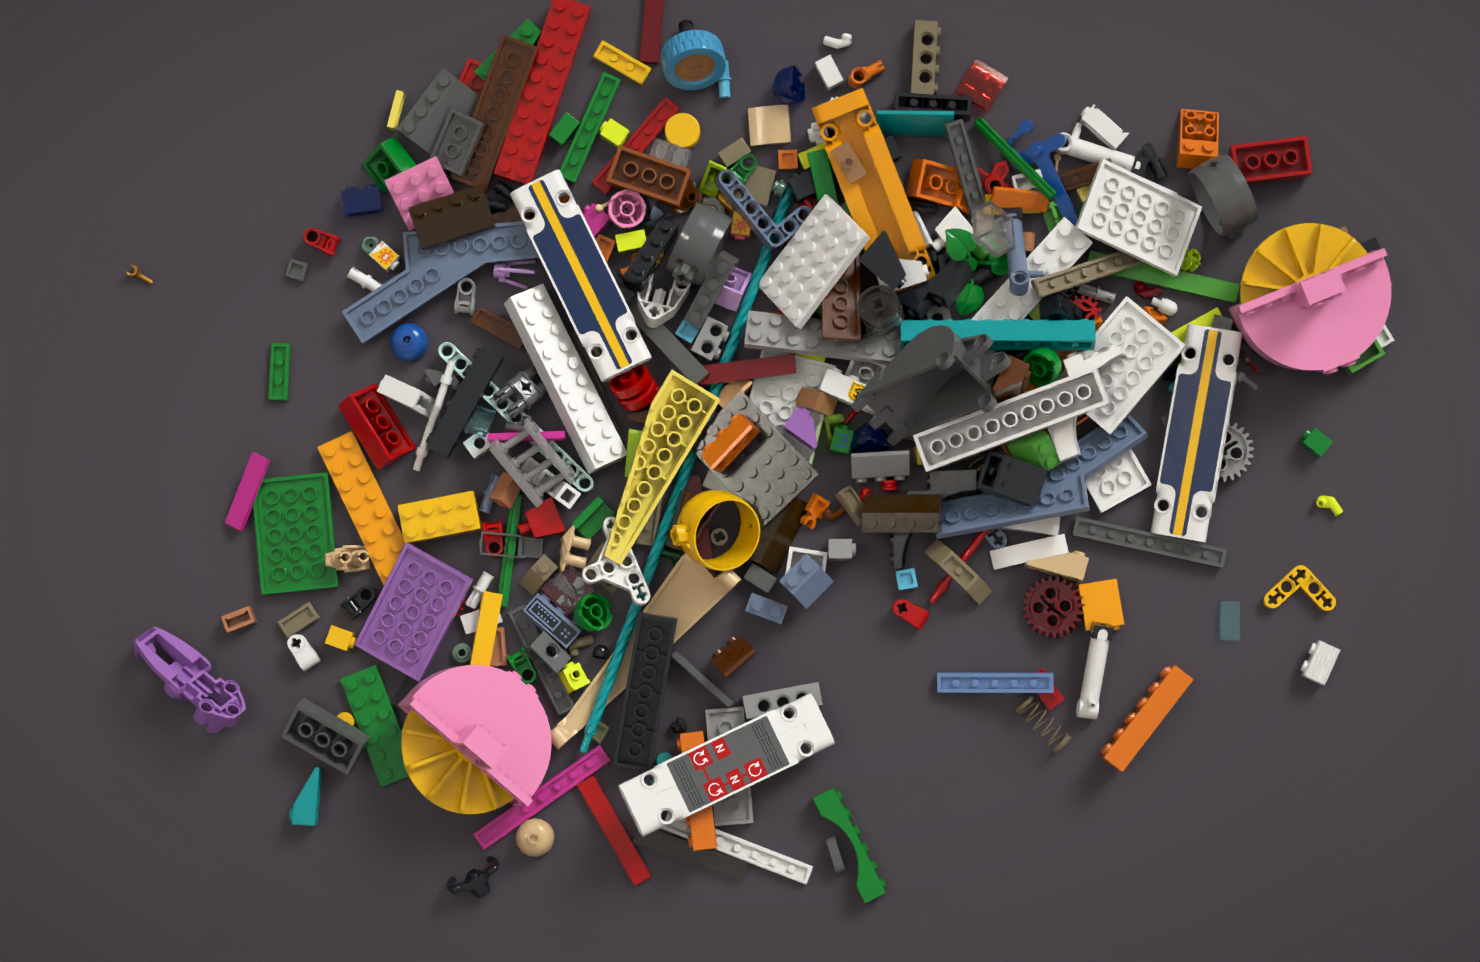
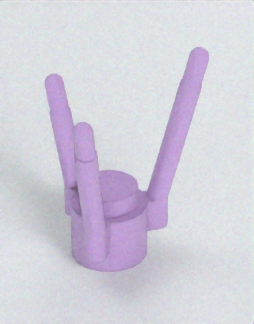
(504, 269)

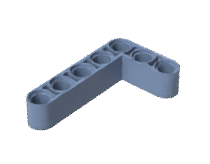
(758, 212)

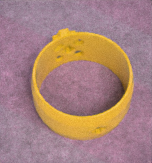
(691, 514)

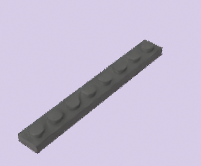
(1149, 542)

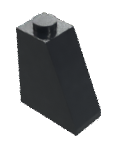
(884, 261)

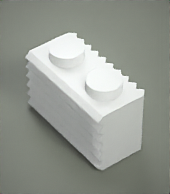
(1320, 662)

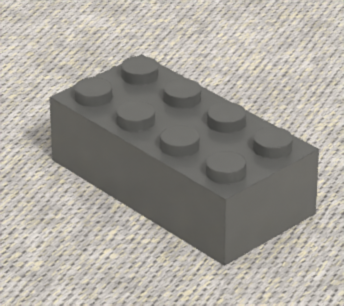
(325, 736)

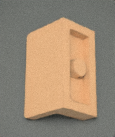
(732, 390)

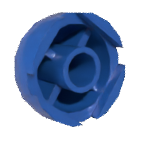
(409, 351)

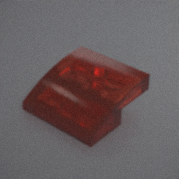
(982, 85)

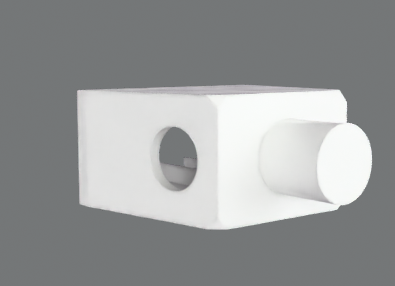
(952, 220)

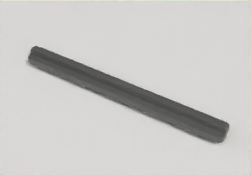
(593, 376)

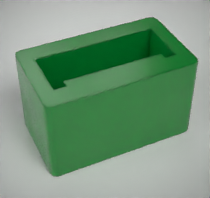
(564, 130)

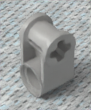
(465, 298)

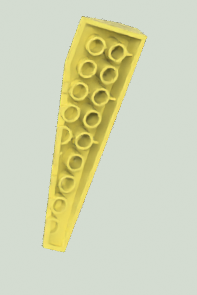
(667, 437)

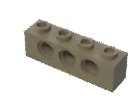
(922, 30)

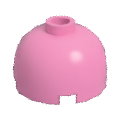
(632, 203)

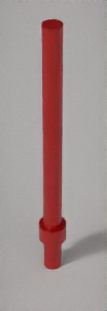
(943, 586)

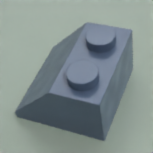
(806, 581)

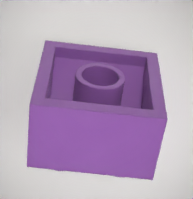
(801, 427)

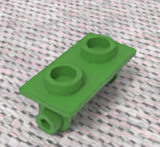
(1052, 216)

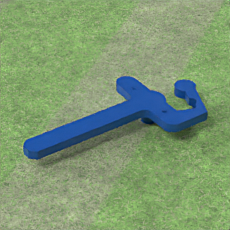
(1040, 154)

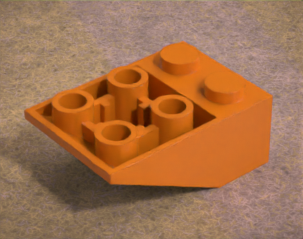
(1197, 137)

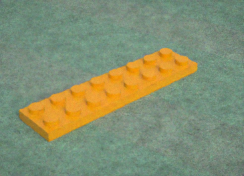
(364, 502)

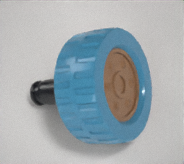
(693, 58)

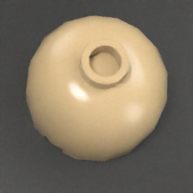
(535, 837)

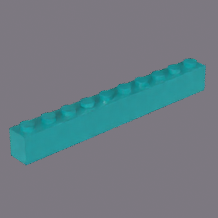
(1014, 334)

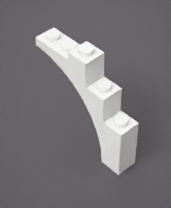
(1064, 433)

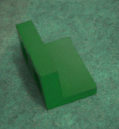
(592, 518)

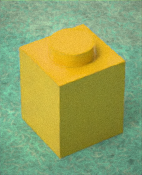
(340, 638)

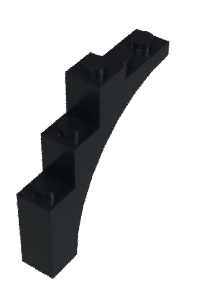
(939, 289)
(940, 482)

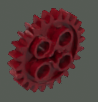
(1043, 620)

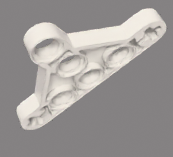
(620, 575)

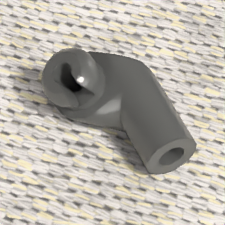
(517, 427)

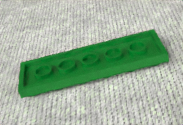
(378, 719)

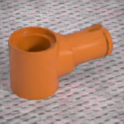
(865, 74)

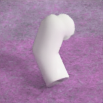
(838, 43)

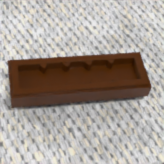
(497, 327)

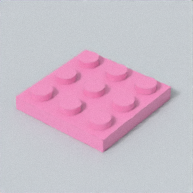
(418, 186)

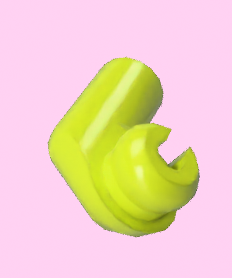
(1329, 502)

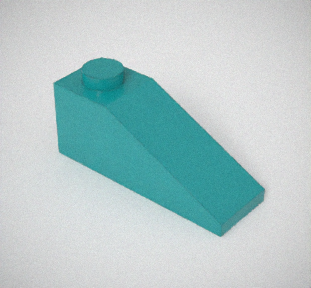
(306, 806)

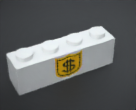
(842, 387)

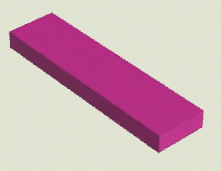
(549, 436)
(247, 491)

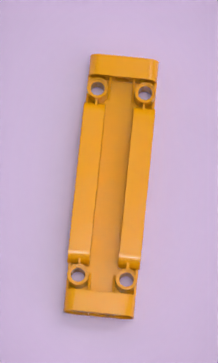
(878, 198)

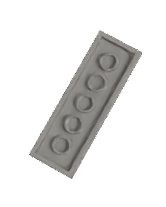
(737, 807)

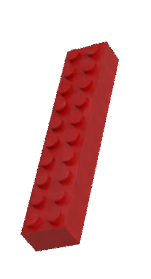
(543, 92)

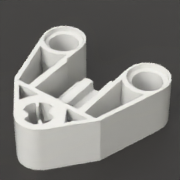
(662, 312)

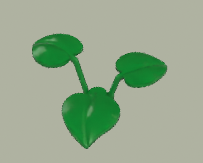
(958, 247)

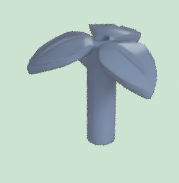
(655, 214)

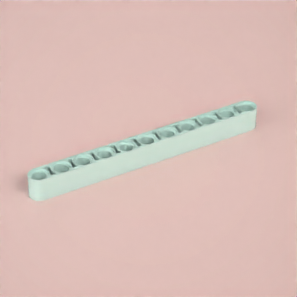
(457, 356)

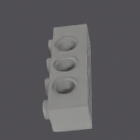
(751, 701)

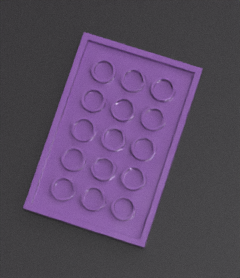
(413, 612)

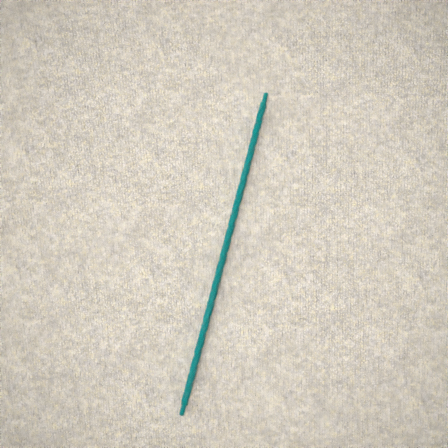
(682, 480)

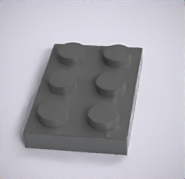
(457, 141)

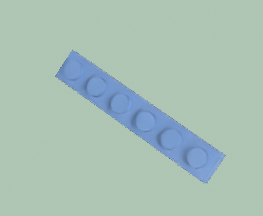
(994, 682)

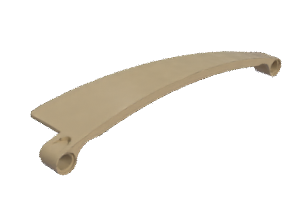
(684, 595)

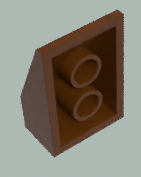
(733, 655)

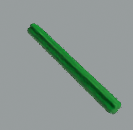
(1015, 158)
(509, 549)

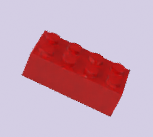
(1273, 160)

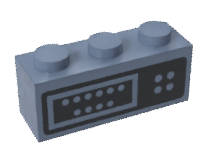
(551, 620)

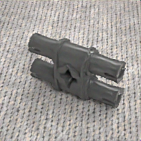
(522, 391)

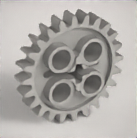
(1233, 465)

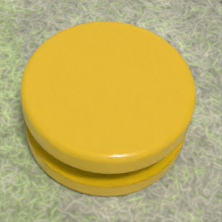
(682, 130)

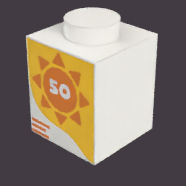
(385, 257)

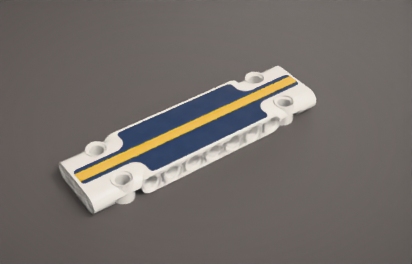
(580, 275)
(1196, 432)

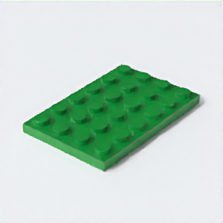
(294, 534)

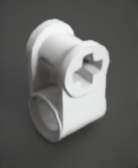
(305, 655)

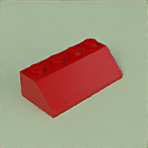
(376, 426)

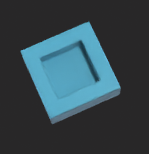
(687, 331)
(906, 579)

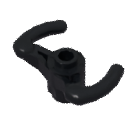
(475, 880)

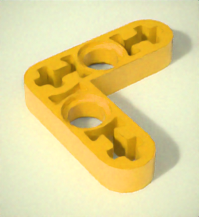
(1303, 584)

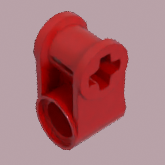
(323, 241)
(491, 539)
(913, 615)

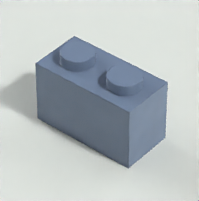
(766, 608)

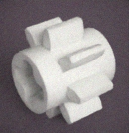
(815, 135)

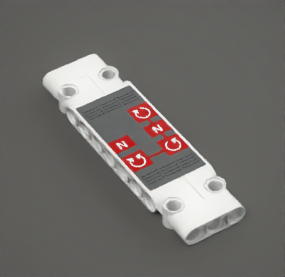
(726, 764)

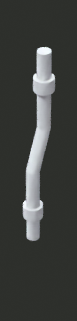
(445, 380)

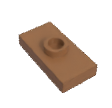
(849, 162)

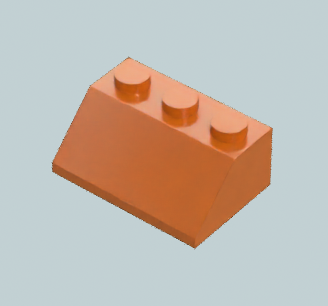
(729, 443)

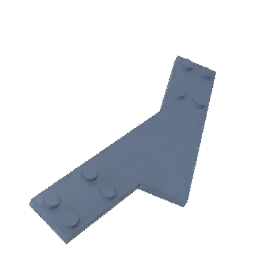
(433, 272)
(1062, 491)

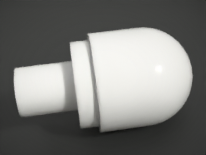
(1165, 306)

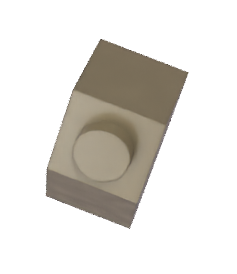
(539, 575)

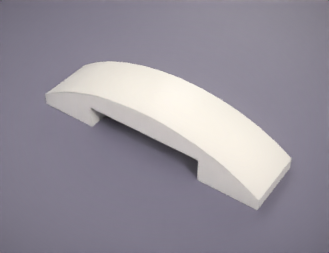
(1028, 551)

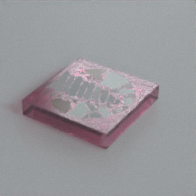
(566, 589)

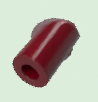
(1146, 292)

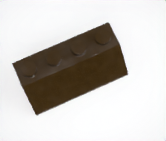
(451, 217)
(902, 513)
(778, 536)

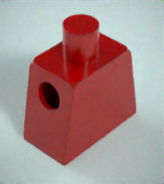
(543, 520)

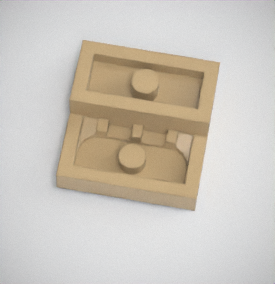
(769, 125)

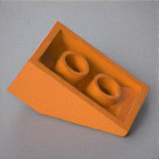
(932, 182)

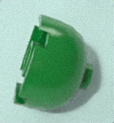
(1044, 366)
(592, 612)

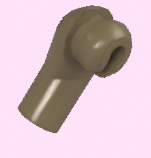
(579, 642)

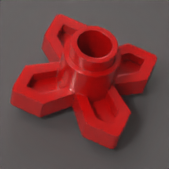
(997, 174)

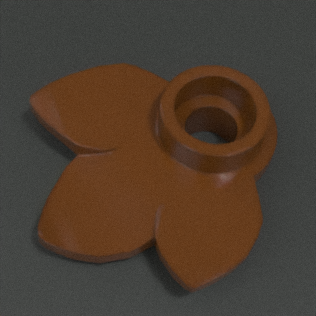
(687, 203)

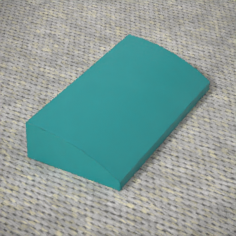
(914, 122)

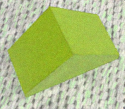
(708, 184)

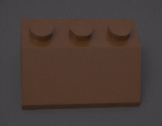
(1012, 380)

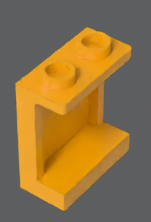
(1101, 603)

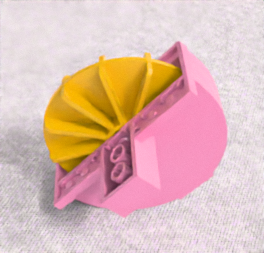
(1312, 298)
(475, 739)

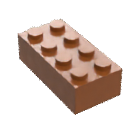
(649, 177)

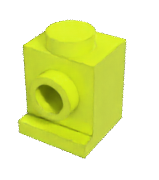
(569, 681)

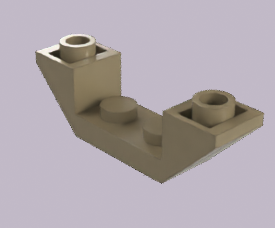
(958, 570)

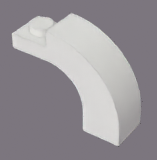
(560, 492)

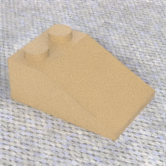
(1065, 565)

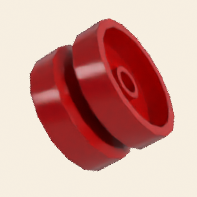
(634, 388)

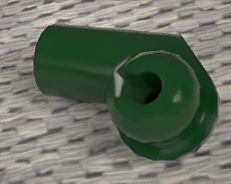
(673, 554)

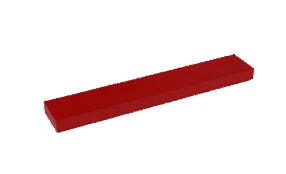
(641, 138)
(614, 830)

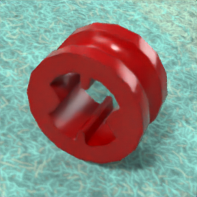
(889, 485)

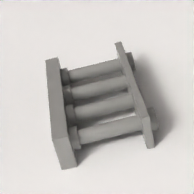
(522, 478)

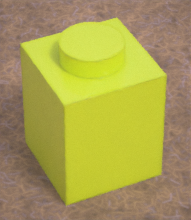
(614, 133)

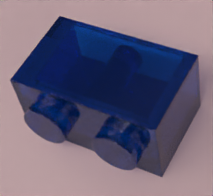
(362, 201)

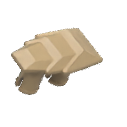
(570, 540)
(348, 558)

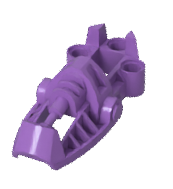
(189, 679)

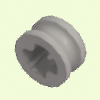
(721, 542)

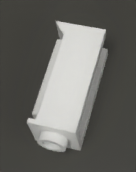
(1102, 127)

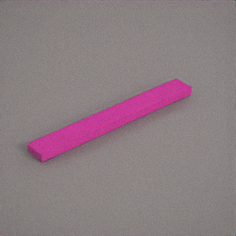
(542, 797)

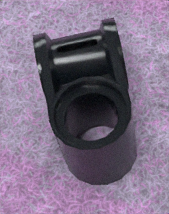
(358, 602)

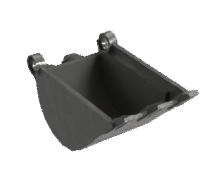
(932, 382)

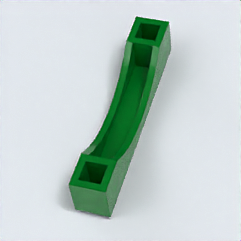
(867, 881)

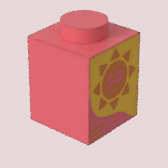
(739, 227)

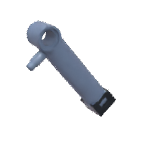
(1016, 258)

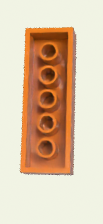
(1146, 718)
(702, 822)

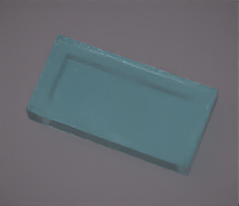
(482, 421)
(1229, 620)

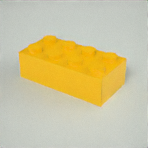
(439, 517)

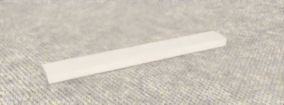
(750, 852)

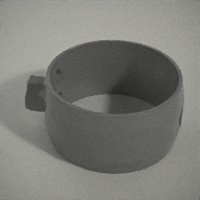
(1224, 196)
(698, 245)

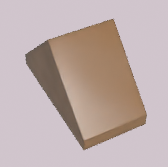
(816, 401)

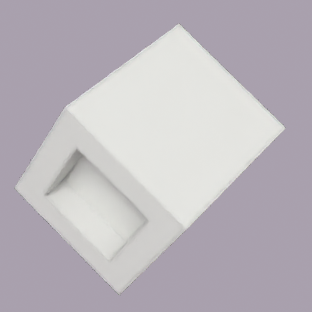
(475, 452)

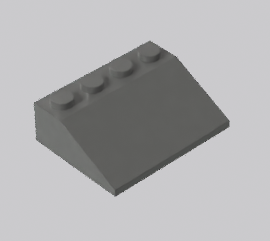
(431, 110)

